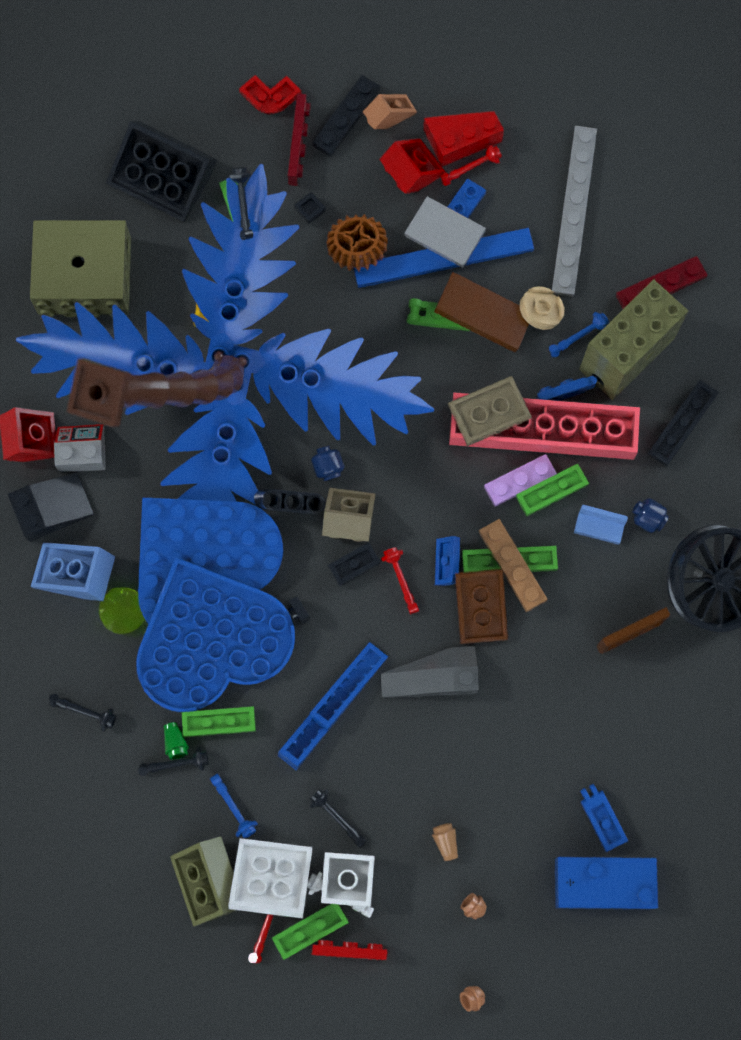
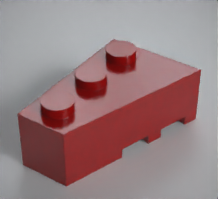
(462, 134)

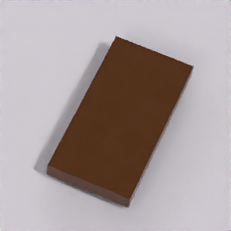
(482, 312)

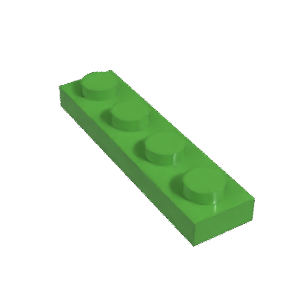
(536, 558)

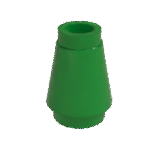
(174, 742)

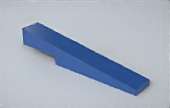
(332, 706)

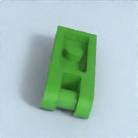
(431, 319)

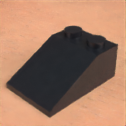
(50, 505)

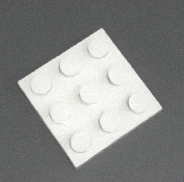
(270, 878)

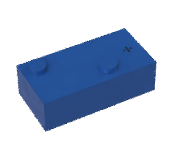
(606, 883)

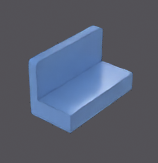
(600, 524)

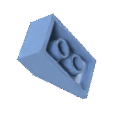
(73, 570)

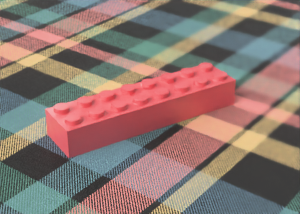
(566, 429)

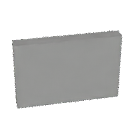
(445, 232)

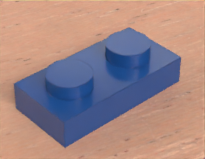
(447, 560)

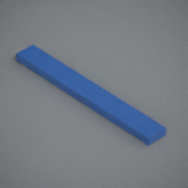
(427, 261)

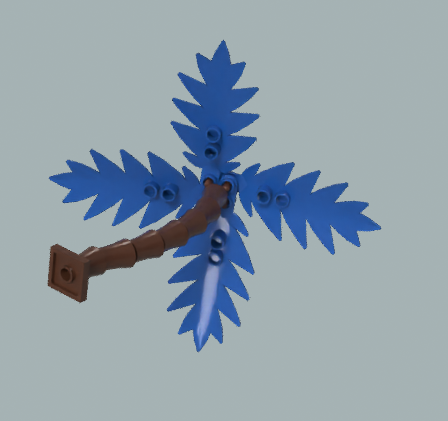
(137, 376)

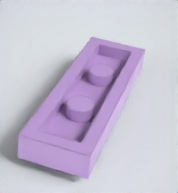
(518, 480)

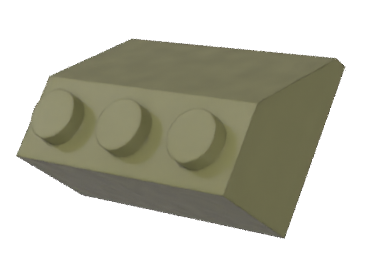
(205, 880)

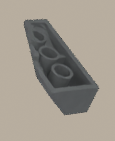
(439, 674)

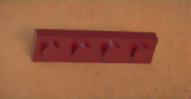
(300, 130)
(671, 280)

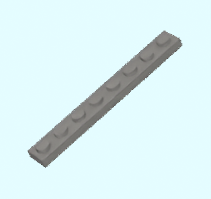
(574, 211)

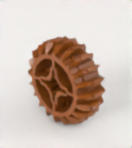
(353, 237)

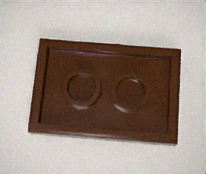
(481, 606)
(633, 630)

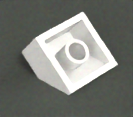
(347, 879)

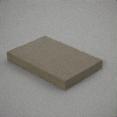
(489, 410)

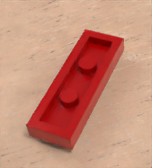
(350, 950)

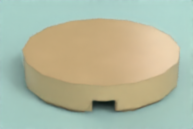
(541, 308)

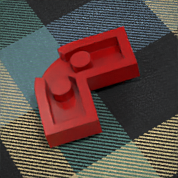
(269, 100)

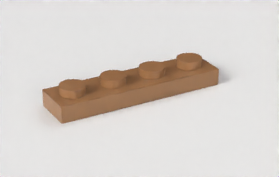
(513, 565)

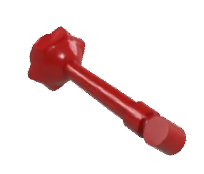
(492, 154)
(392, 556)
(255, 957)

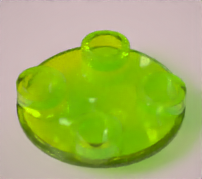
(121, 610)

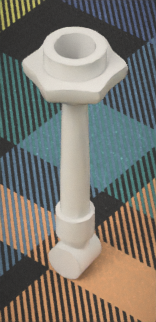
(315, 885)

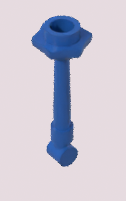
(600, 321)
(245, 828)

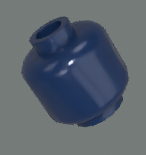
(327, 463)
(650, 515)

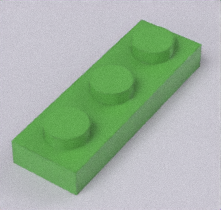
(552, 490)
(218, 721)
(309, 930)

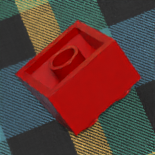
(411, 165)
(27, 435)

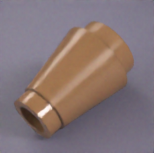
(446, 841)

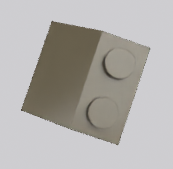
(348, 514)

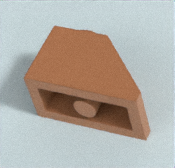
(389, 110)

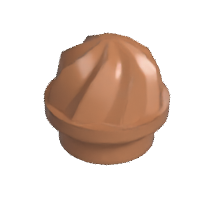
(473, 906)
(472, 998)

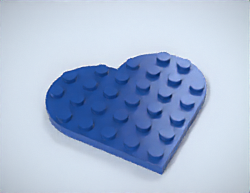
(215, 535)
(208, 635)

